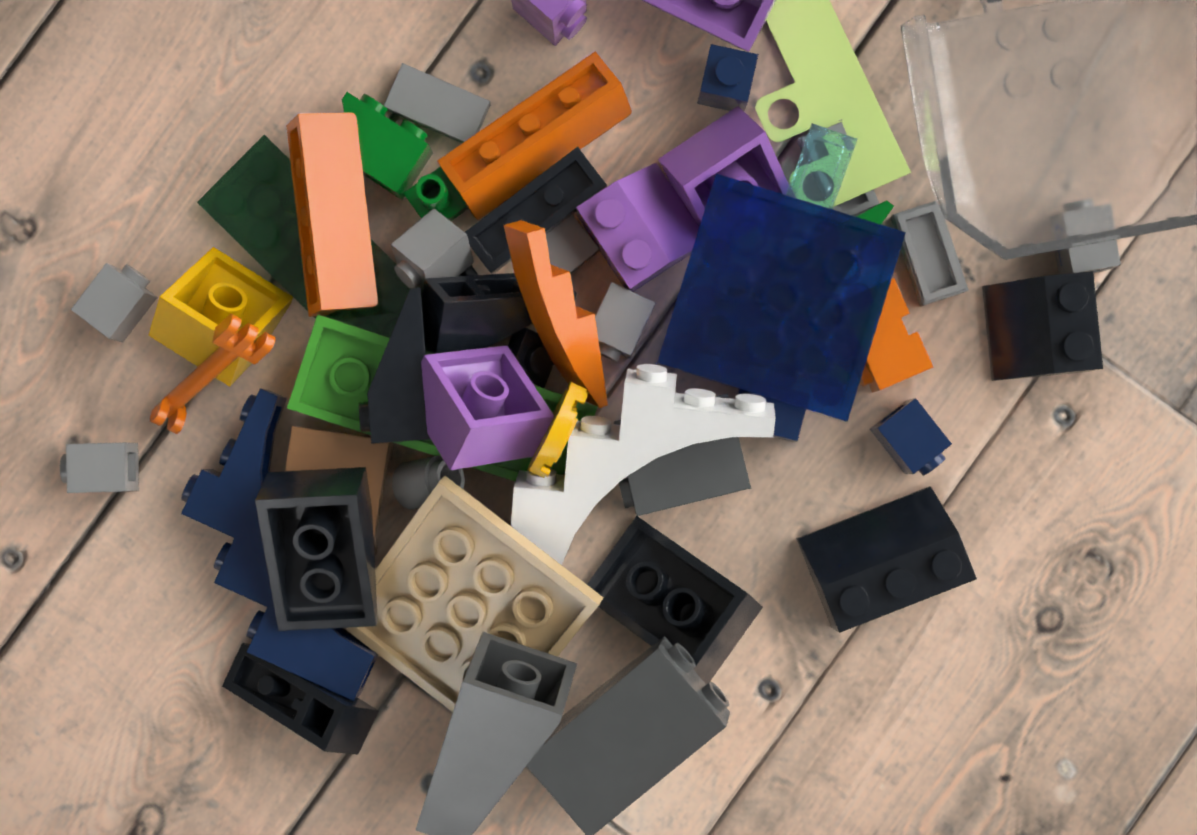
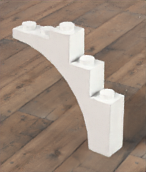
(604, 453)

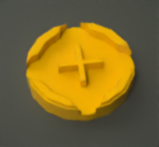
(558, 431)

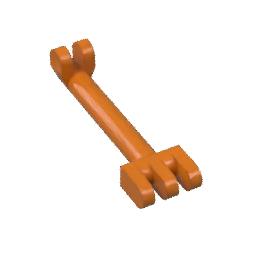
(231, 346)

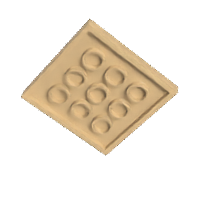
(465, 575)

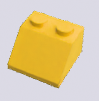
(204, 298)

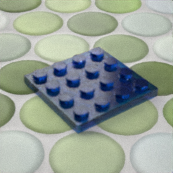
(781, 298)

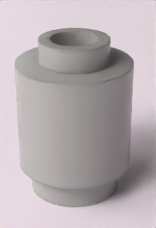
(417, 479)

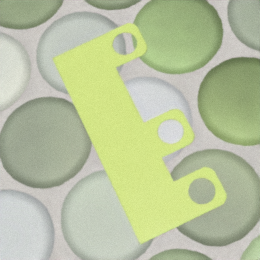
(830, 89)

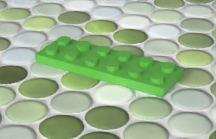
(340, 370)

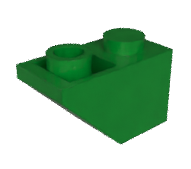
(389, 152)

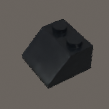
(1042, 326)

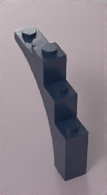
(228, 505)

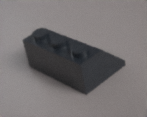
(885, 559)

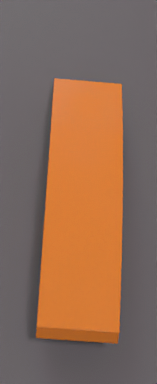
(563, 328)

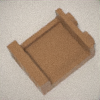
(332, 450)

